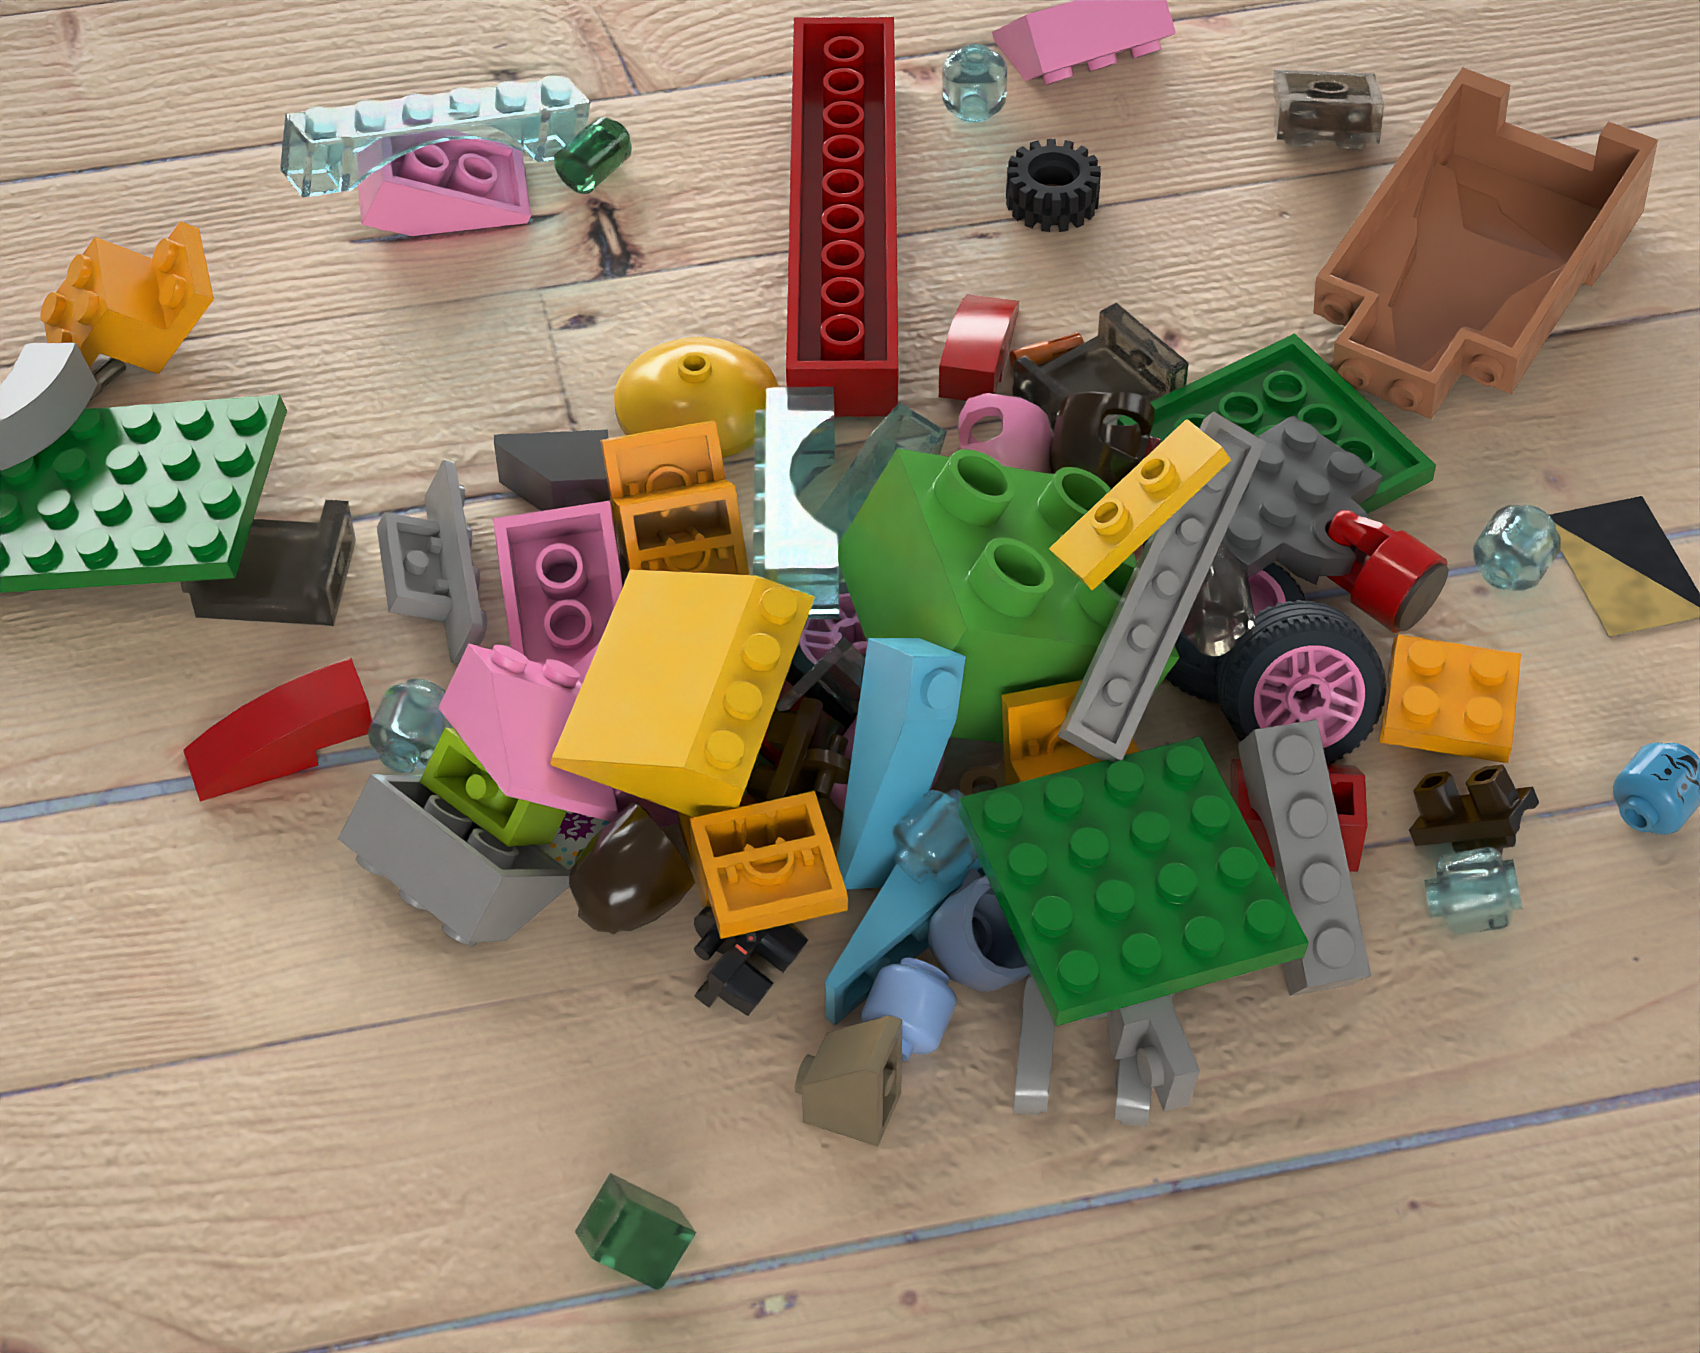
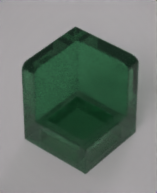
(635, 1232)

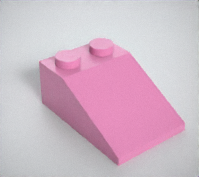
(447, 189)
(559, 579)
(512, 722)

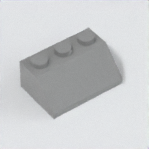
(449, 861)

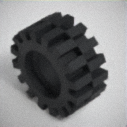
(1053, 205)

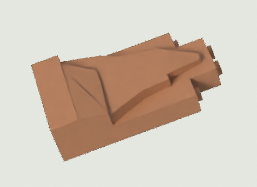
(1475, 248)

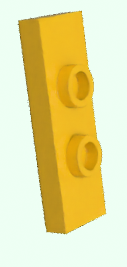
(1139, 504)

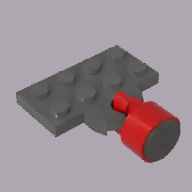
(1309, 519)

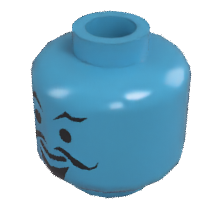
(1660, 787)

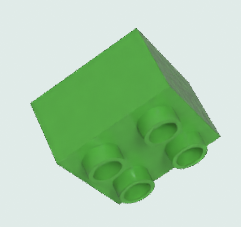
(966, 563)

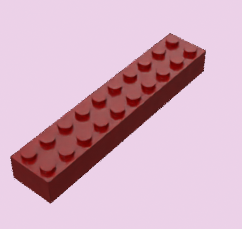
(843, 214)

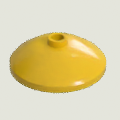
(692, 384)

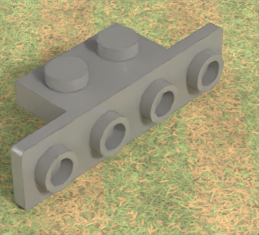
(431, 564)

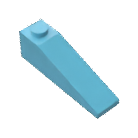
(898, 743)
(890, 931)

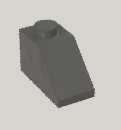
(553, 467)

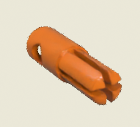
(1047, 350)

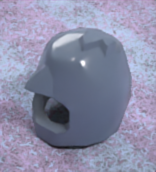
(974, 938)

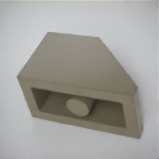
(854, 1079)

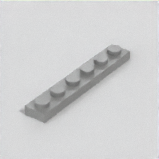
(1158, 603)

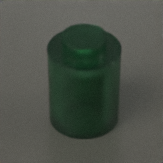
(593, 155)

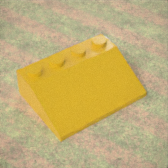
(684, 687)

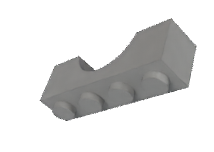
(1296, 803)

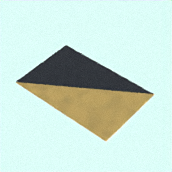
(1626, 566)

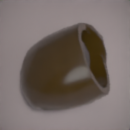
(1100, 448)
(628, 874)

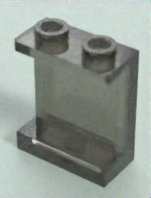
(1117, 360)
(285, 573)

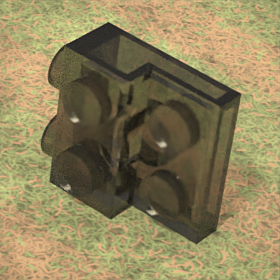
(1327, 108)

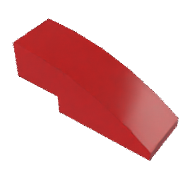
(977, 347)
(280, 731)

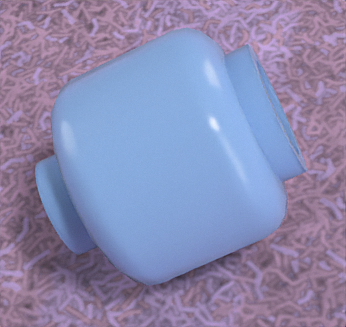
(918, 997)

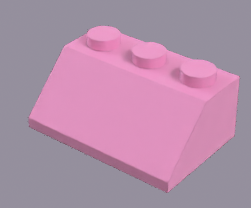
(1083, 33)

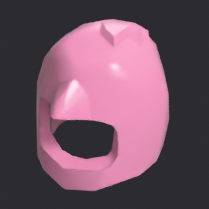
(1025, 432)

